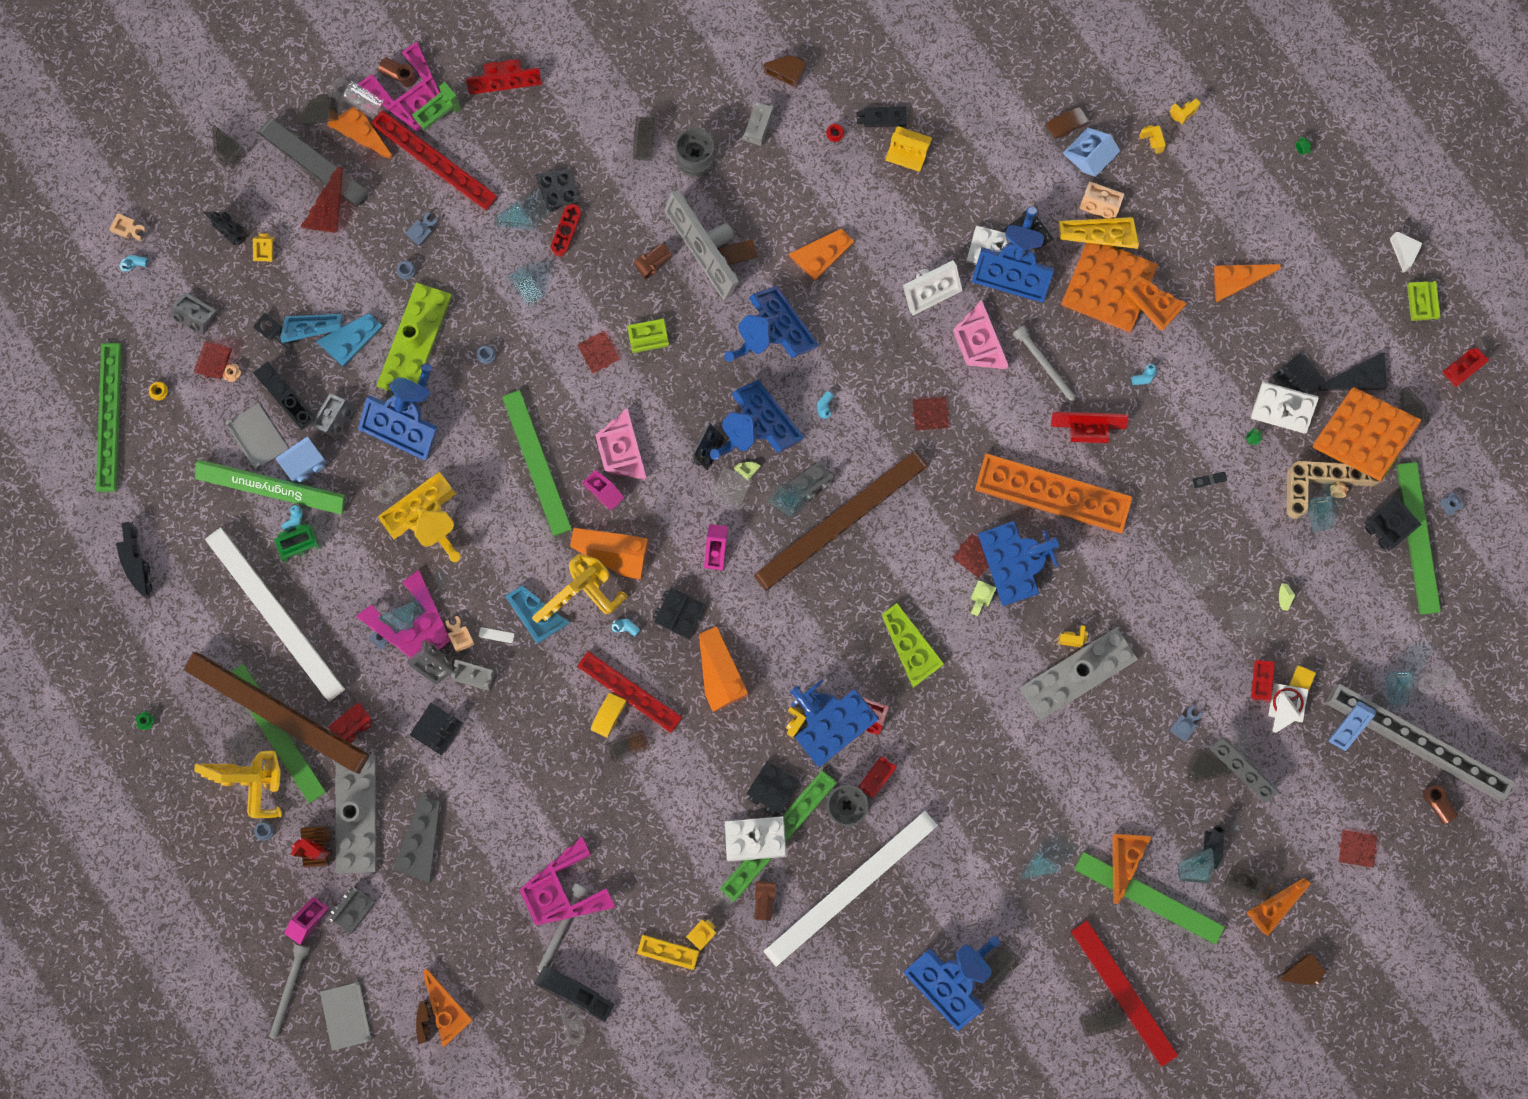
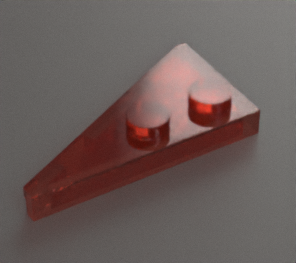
(325, 212)

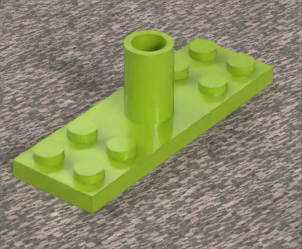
(423, 320)

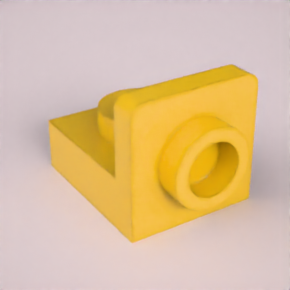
(1184, 113)
(1156, 140)
(263, 247)
(1070, 639)
(795, 725)
(702, 934)

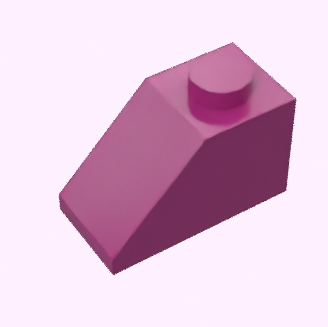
(603, 490)
(715, 547)
(306, 920)

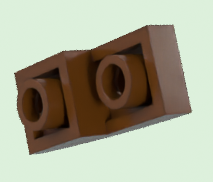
(1066, 122)
(739, 252)
(423, 1014)

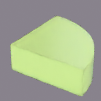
(747, 469)
(1285, 596)

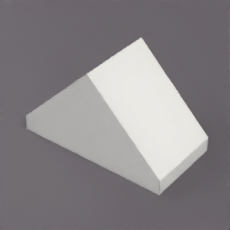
(1405, 249)
(1285, 713)

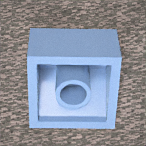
(1092, 151)
(301, 461)

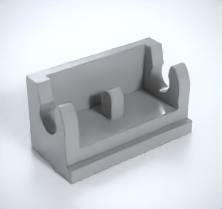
(758, 123)
(472, 675)

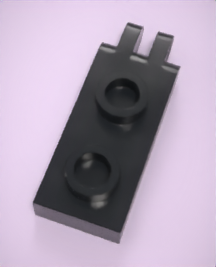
(883, 117)

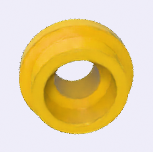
(153, 388)

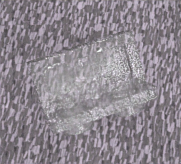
(362, 99)

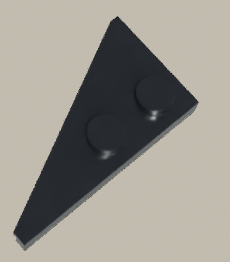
(1365, 376)

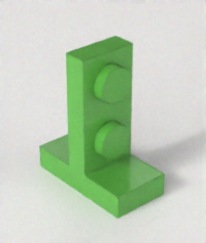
(437, 107)

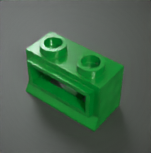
(298, 549)

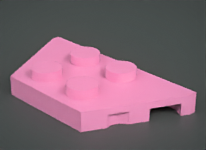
(979, 341)
(620, 448)

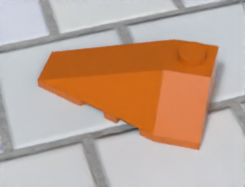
(615, 551)
(720, 674)

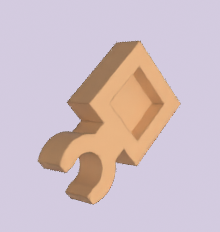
(125, 227)
(459, 636)

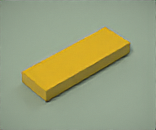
(668, 952)

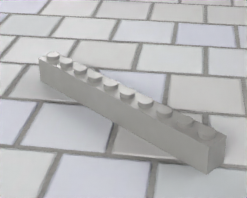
(1425, 745)

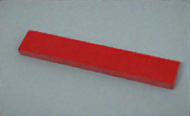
(629, 691)

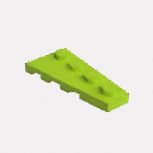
(913, 650)

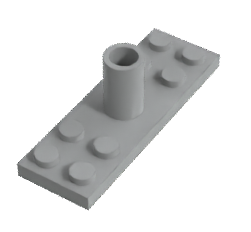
(704, 244)
(1063, 683)
(358, 834)

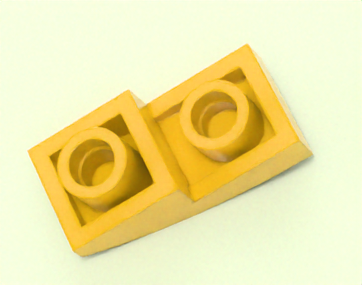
(1302, 678)
(607, 715)

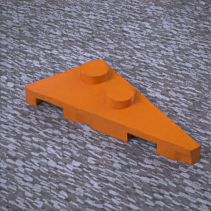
(356, 126)
(1233, 278)
(1126, 854)
(1270, 912)
(448, 1013)

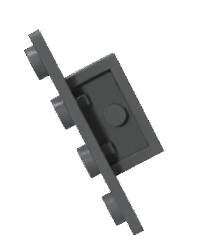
(1244, 769)

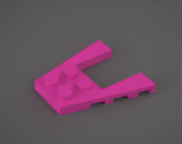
(412, 99)
(426, 627)
(547, 898)

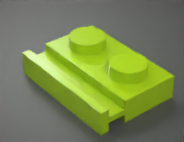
(1423, 300)
(648, 335)

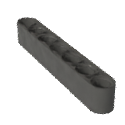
(310, 160)

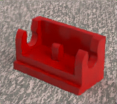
(1465, 366)
(1262, 681)
(876, 777)

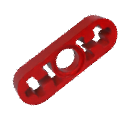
(565, 216)

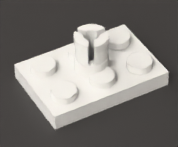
(987, 239)
(932, 287)
(1284, 407)
(755, 839)

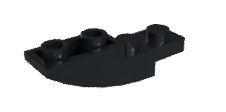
(284, 395)
(134, 567)
(574, 993)

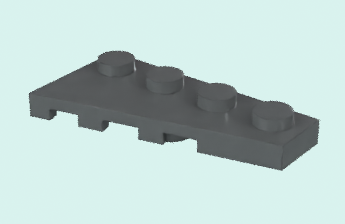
(418, 846)

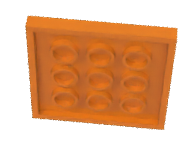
(1100, 284)
(1367, 434)

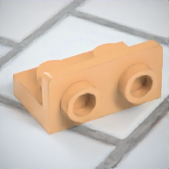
(1101, 201)

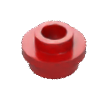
(835, 127)

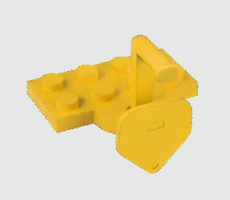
(424, 515)
(589, 576)
(249, 776)

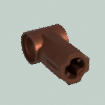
(397, 71)
(649, 263)
(1441, 804)
(764, 899)

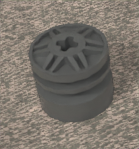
(697, 143)
(858, 805)

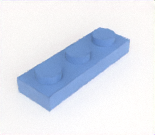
(1352, 726)

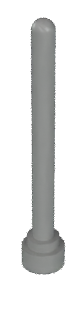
(1023, 335)
(578, 893)
(300, 953)

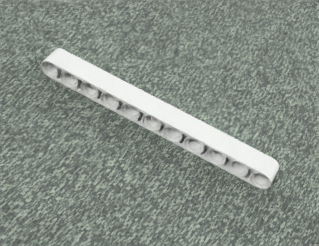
(275, 614)
(850, 888)

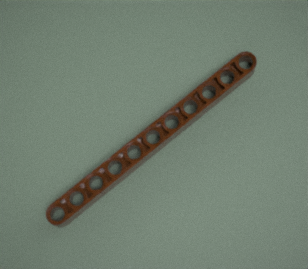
(840, 520)
(276, 712)

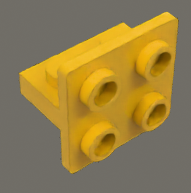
(908, 148)

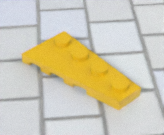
(1108, 231)

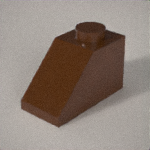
(786, 69)
(1304, 971)

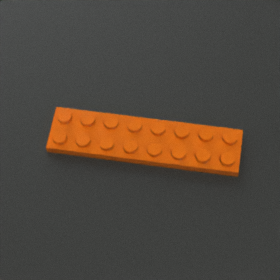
(1053, 493)

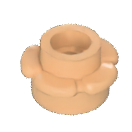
(236, 373)
(1339, 490)

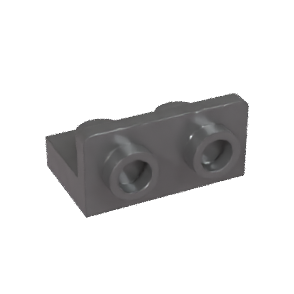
(192, 313)
(333, 416)
(812, 481)
(431, 663)
(351, 910)

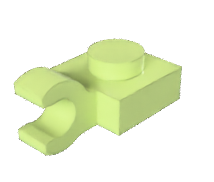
(982, 595)

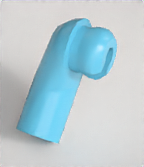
(132, 261)
(1147, 376)
(822, 405)
(295, 518)
(625, 625)

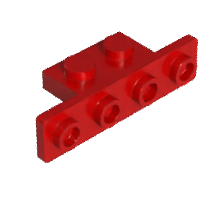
(503, 76)
(1089, 426)

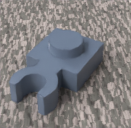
(420, 231)
(1184, 725)

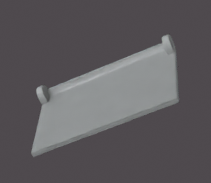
(256, 436)
(345, 1016)

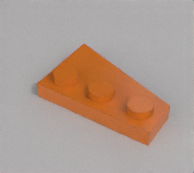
(822, 253)
(1155, 303)

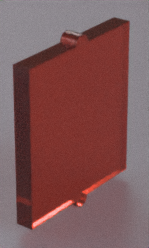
(598, 352)
(212, 360)
(930, 413)
(972, 556)
(1357, 848)

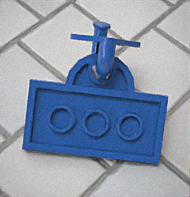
(1017, 270)
(773, 324)
(759, 420)
(395, 422)
(1012, 561)
(831, 721)
(950, 989)

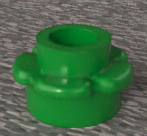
(1303, 146)
(1254, 436)
(149, 720)

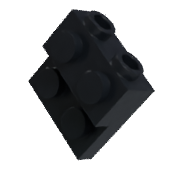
(1391, 524)
(678, 613)
(772, 788)

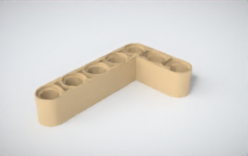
(1302, 481)

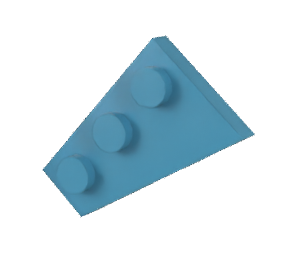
(309, 325)
(349, 341)
(526, 606)

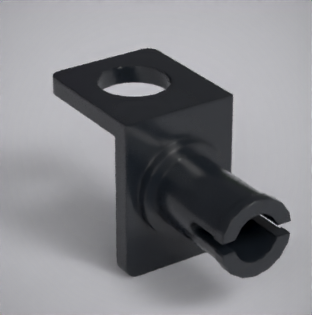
(274, 332)
(1215, 841)

